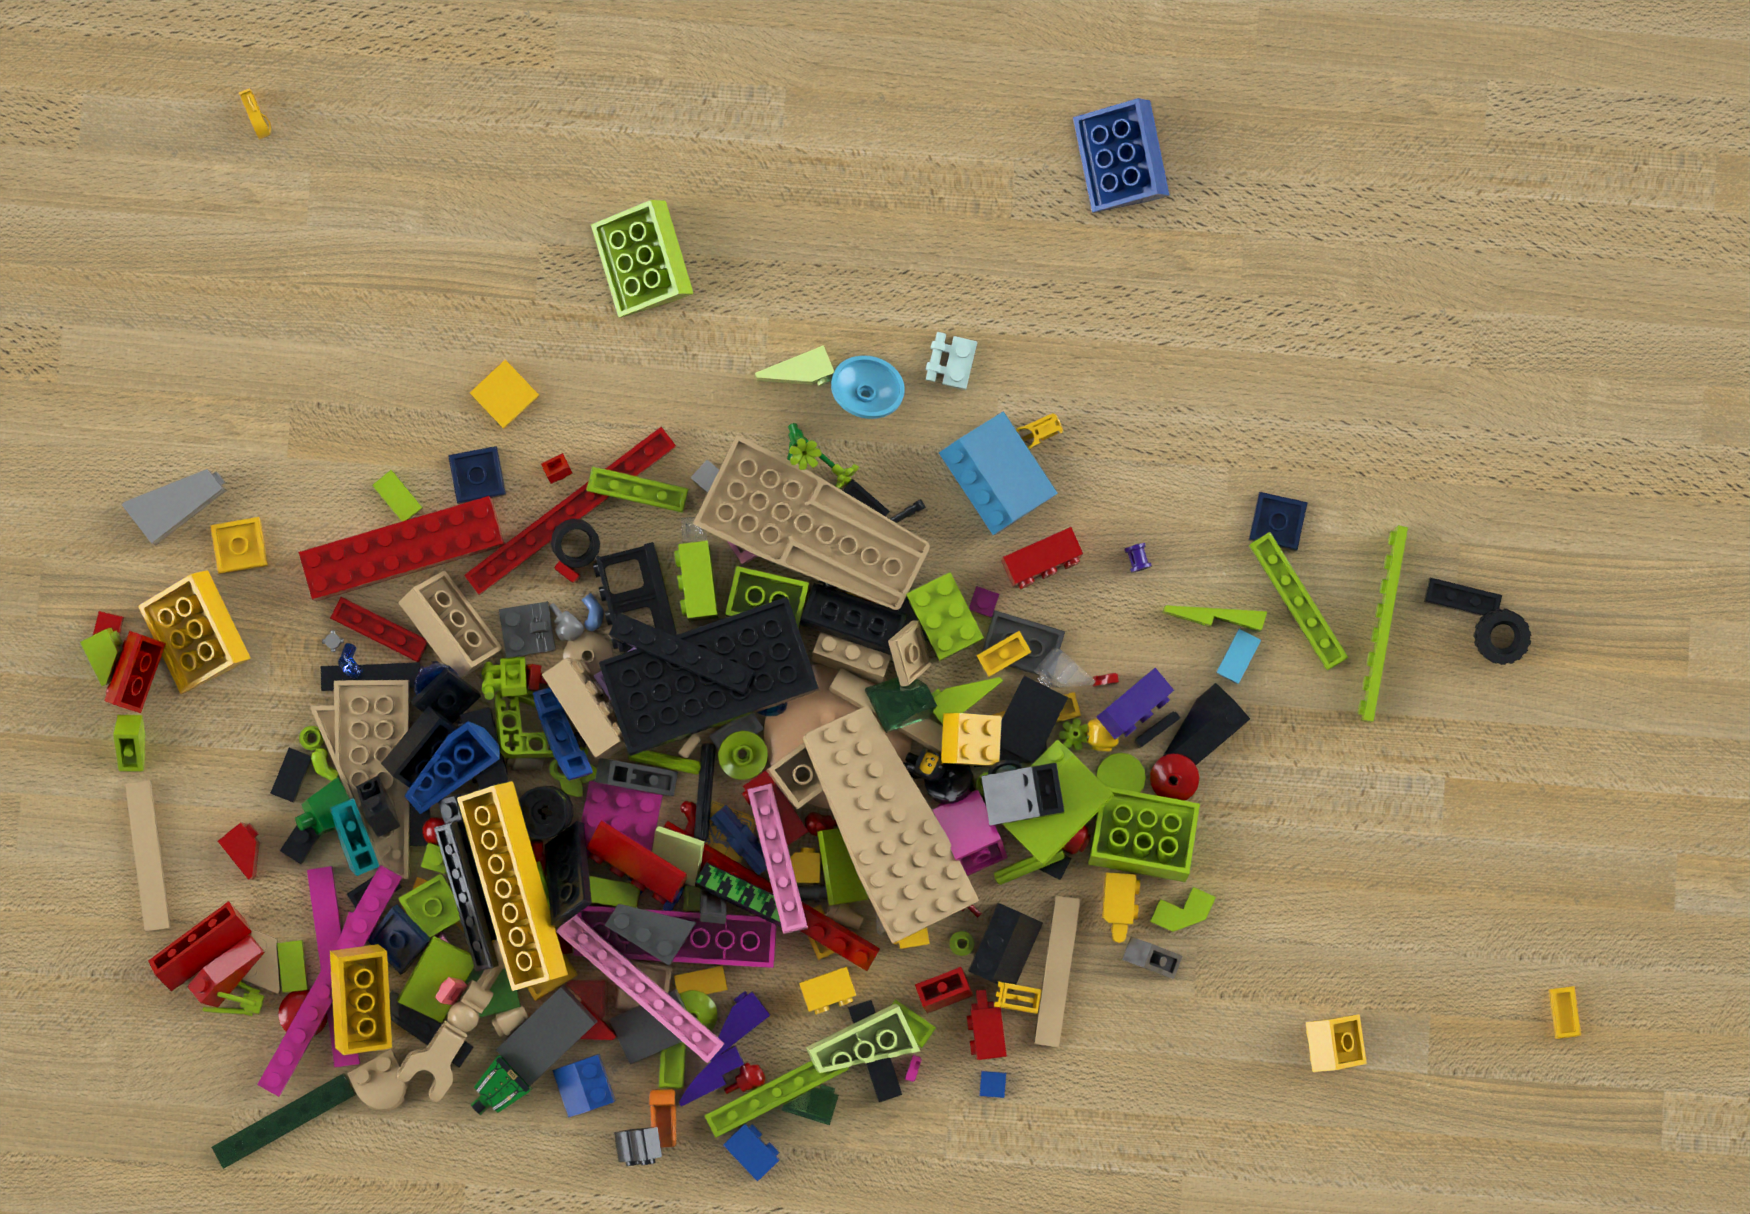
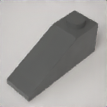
(636, 777)

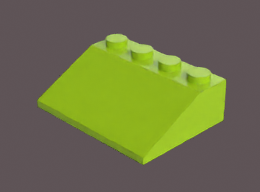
(642, 258)
(1081, 796)
(1145, 835)

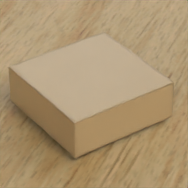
(689, 746)

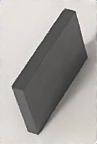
(1037, 636)
(642, 1033)

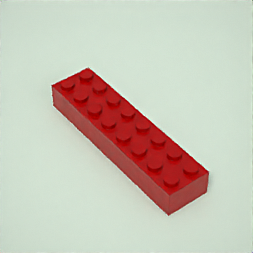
(401, 548)

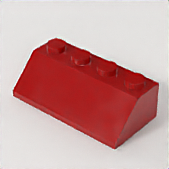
(636, 862)

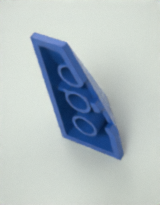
(455, 762)

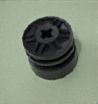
(558, 802)

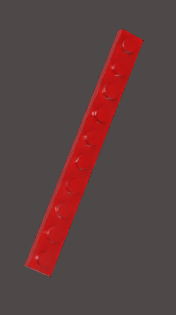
(573, 507)
(819, 926)

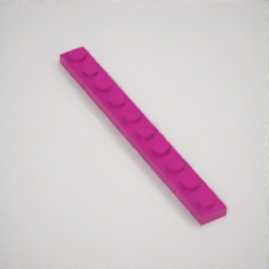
(320, 995)

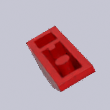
(225, 972)

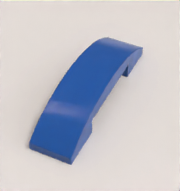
(560, 735)

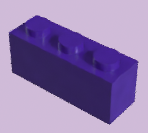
(1136, 704)

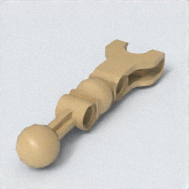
(451, 1035)

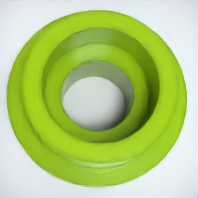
(304, 738)
(961, 935)

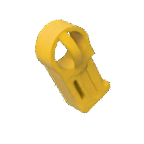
(255, 114)
(1042, 429)

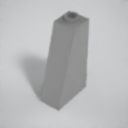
(172, 505)

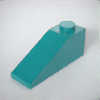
(354, 837)

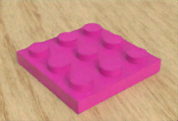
(625, 809)

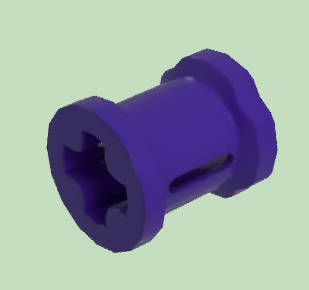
(1138, 557)

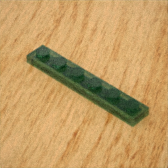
(283, 1121)

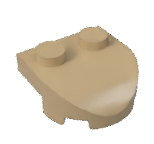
(378, 1082)

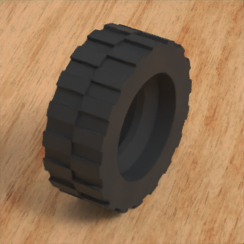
(1483, 636)

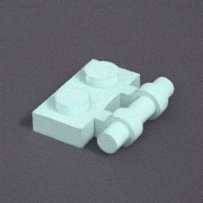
(959, 361)

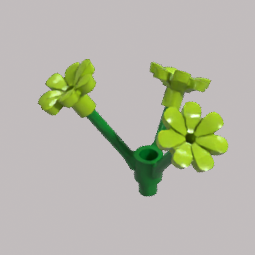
(804, 452)

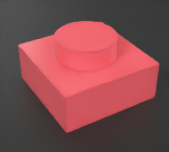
(451, 991)

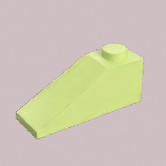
(803, 369)

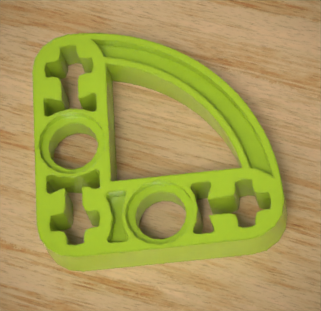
(520, 739)

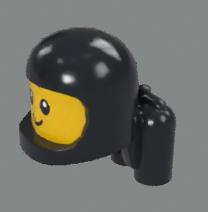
(925, 766)

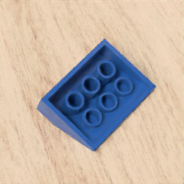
(1121, 155)

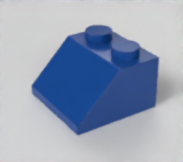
(584, 1085)

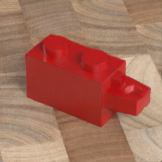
(987, 1028)

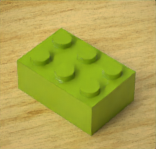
(696, 581)
(758, 588)
(944, 616)

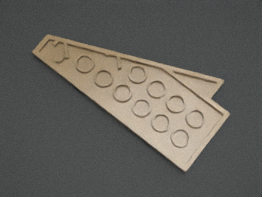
(359, 735)

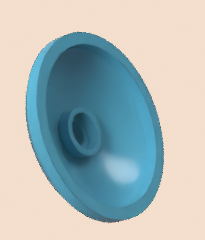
(869, 378)

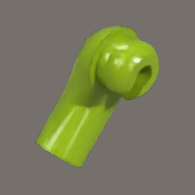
(321, 766)

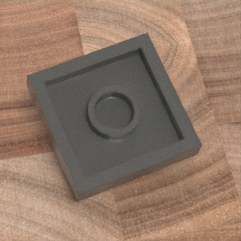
(527, 629)

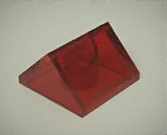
(593, 993)

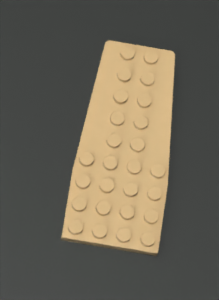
(809, 526)
(887, 826)

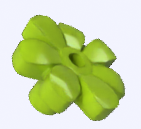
(1070, 738)

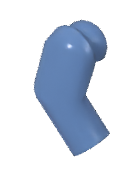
(595, 614)

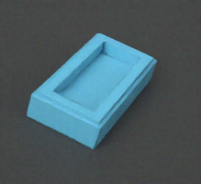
(1238, 656)

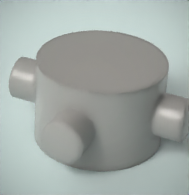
(332, 641)

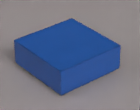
(992, 1084)

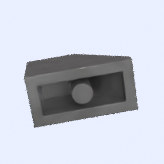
(1152, 957)

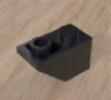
(377, 806)

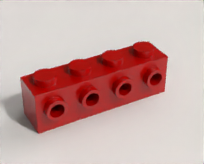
(199, 946)

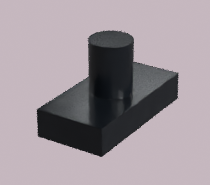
(300, 844)

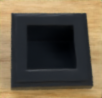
(1057, 868)

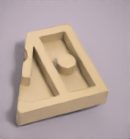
(266, 970)

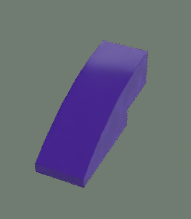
(712, 1075)

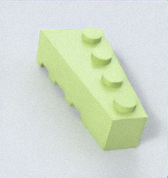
(865, 1041)

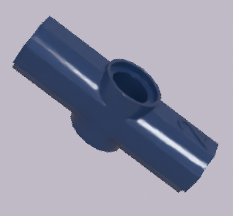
(740, 838)

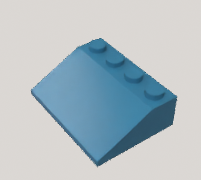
(998, 473)

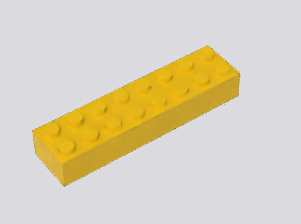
(512, 885)

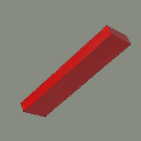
(379, 629)

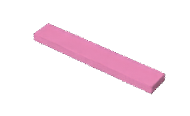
(777, 859)

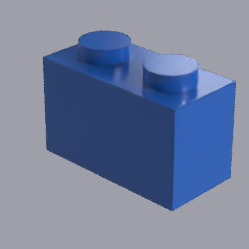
(752, 1151)

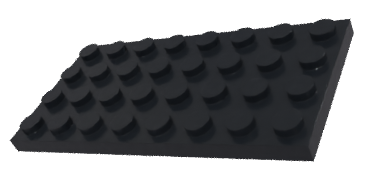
(666, 703)

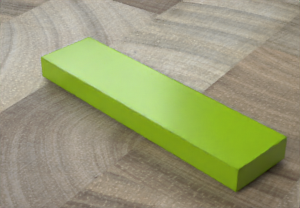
(637, 489)

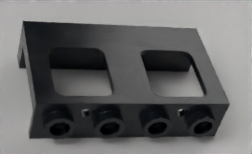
(650, 595)

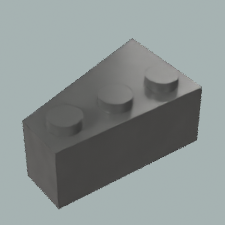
(651, 931)

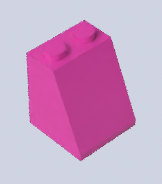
(969, 833)

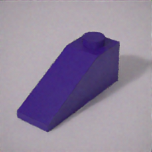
(743, 1017)

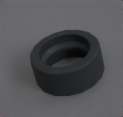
(588, 556)

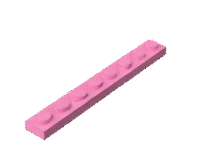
(640, 988)

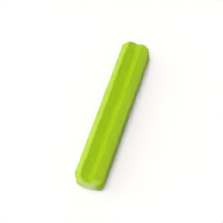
(667, 761)
(1023, 867)

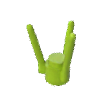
(251, 1002)

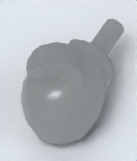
(567, 626)

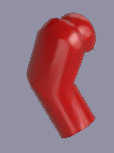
(537, 847)

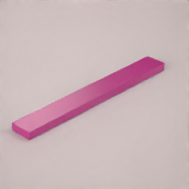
(327, 931)

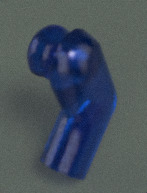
(347, 663)

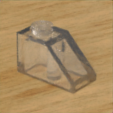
(1061, 671)

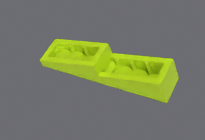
(1245, 618)

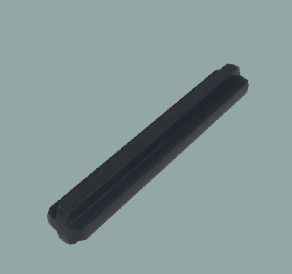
(704, 794)

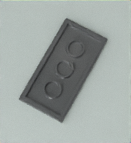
(546, 1035)

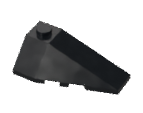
(1207, 725)

